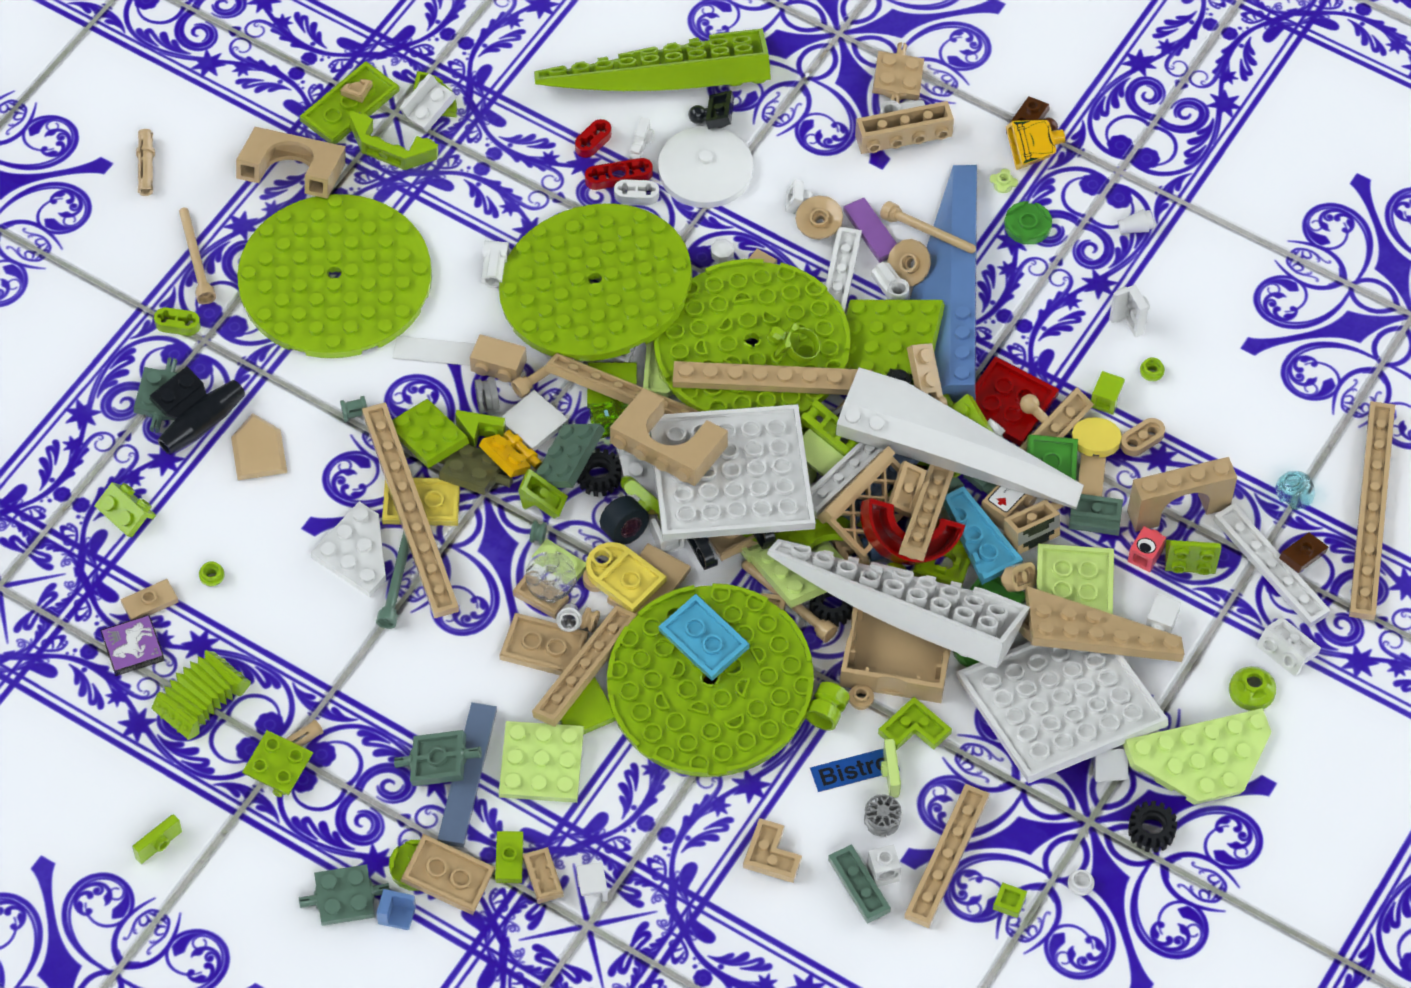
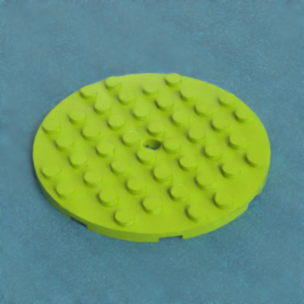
(640, 292)
(742, 303)
(302, 308)
(705, 726)

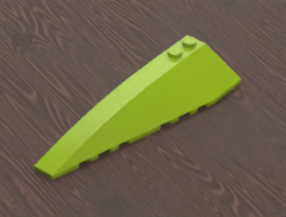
(722, 60)

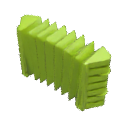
(198, 692)

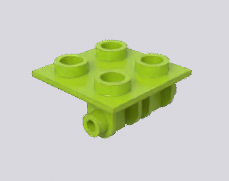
(277, 763)

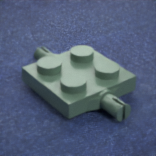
(150, 382)
(438, 758)
(343, 895)

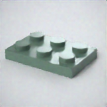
(569, 454)

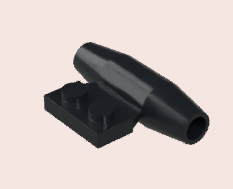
(192, 408)

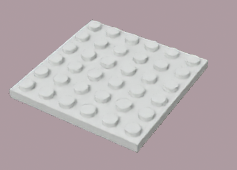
(753, 484)
(1060, 705)

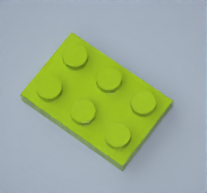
(429, 433)

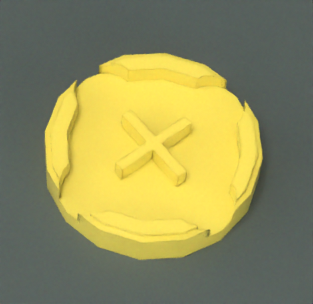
(1097, 437)

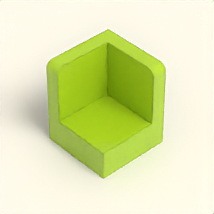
(1107, 392)

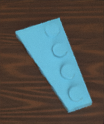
(981, 538)

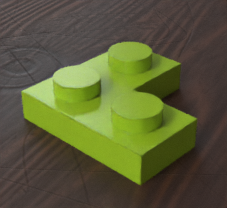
(918, 720)

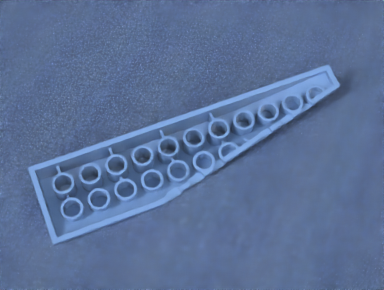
(954, 281)

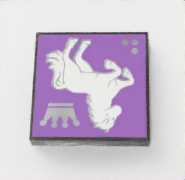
(132, 645)

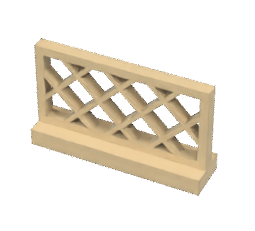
(853, 491)

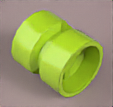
(827, 707)

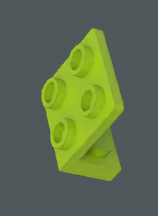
(1192, 557)

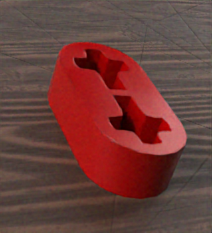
(590, 136)

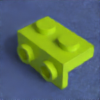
(124, 508)

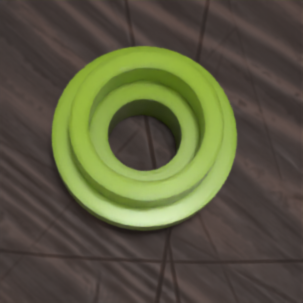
(1152, 364)
(211, 568)

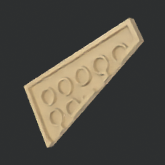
(1075, 626)

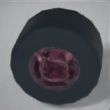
(624, 520)

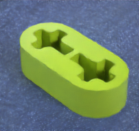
(177, 321)

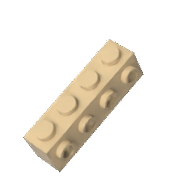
(904, 127)

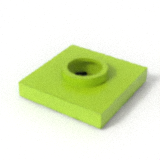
(956, 573)

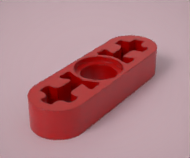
(600, 170)

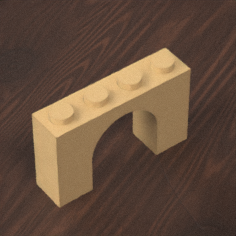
(270, 146)
(684, 461)
(1151, 494)

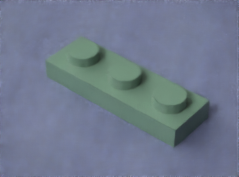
(859, 883)

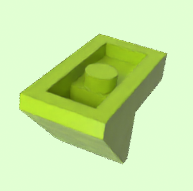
(479, 425)
(539, 492)

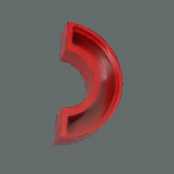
(886, 535)

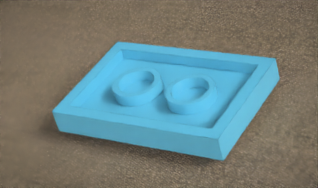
(703, 637)

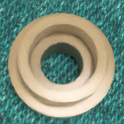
(861, 703)

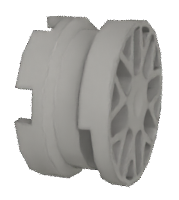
(490, 395)
(882, 815)

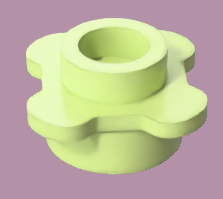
(1003, 186)

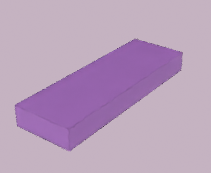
(873, 230)

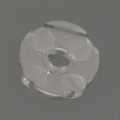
(557, 588)

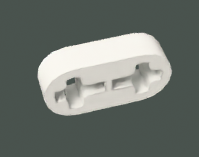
(636, 192)

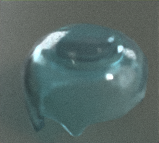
(1295, 489)

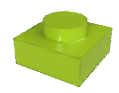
(1010, 900)

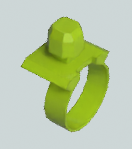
(778, 335)

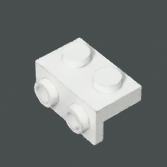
(1132, 307)

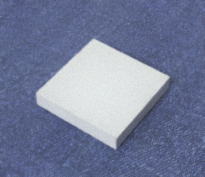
(534, 420)

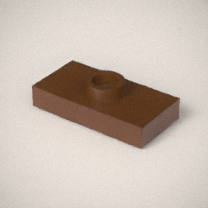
(1303, 552)

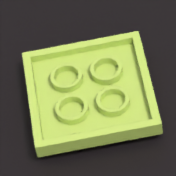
(1077, 574)
(786, 583)
(541, 761)

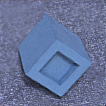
(396, 909)

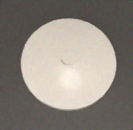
(705, 167)

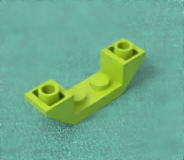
(421, 152)

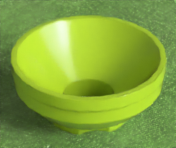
(1252, 697)

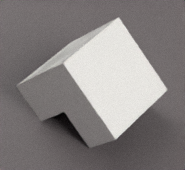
(1111, 765)

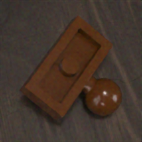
(1034, 110)

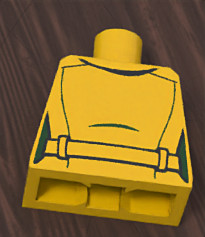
(1032, 141)

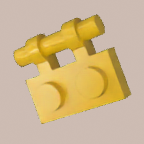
(504, 454)

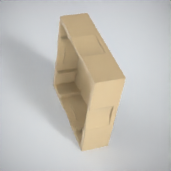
(892, 660)

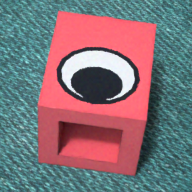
(1146, 549)

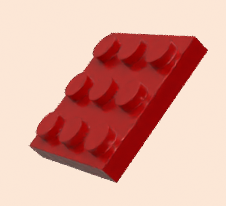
(1000, 394)

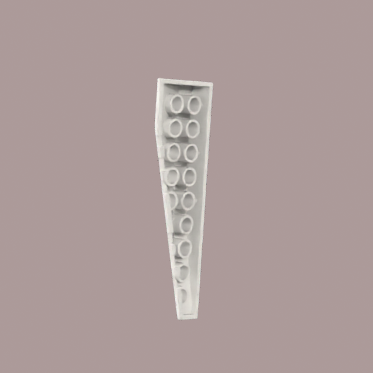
(917, 426)
(959, 619)

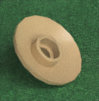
(819, 208)
(902, 256)

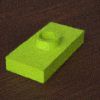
(157, 839)
(509, 857)

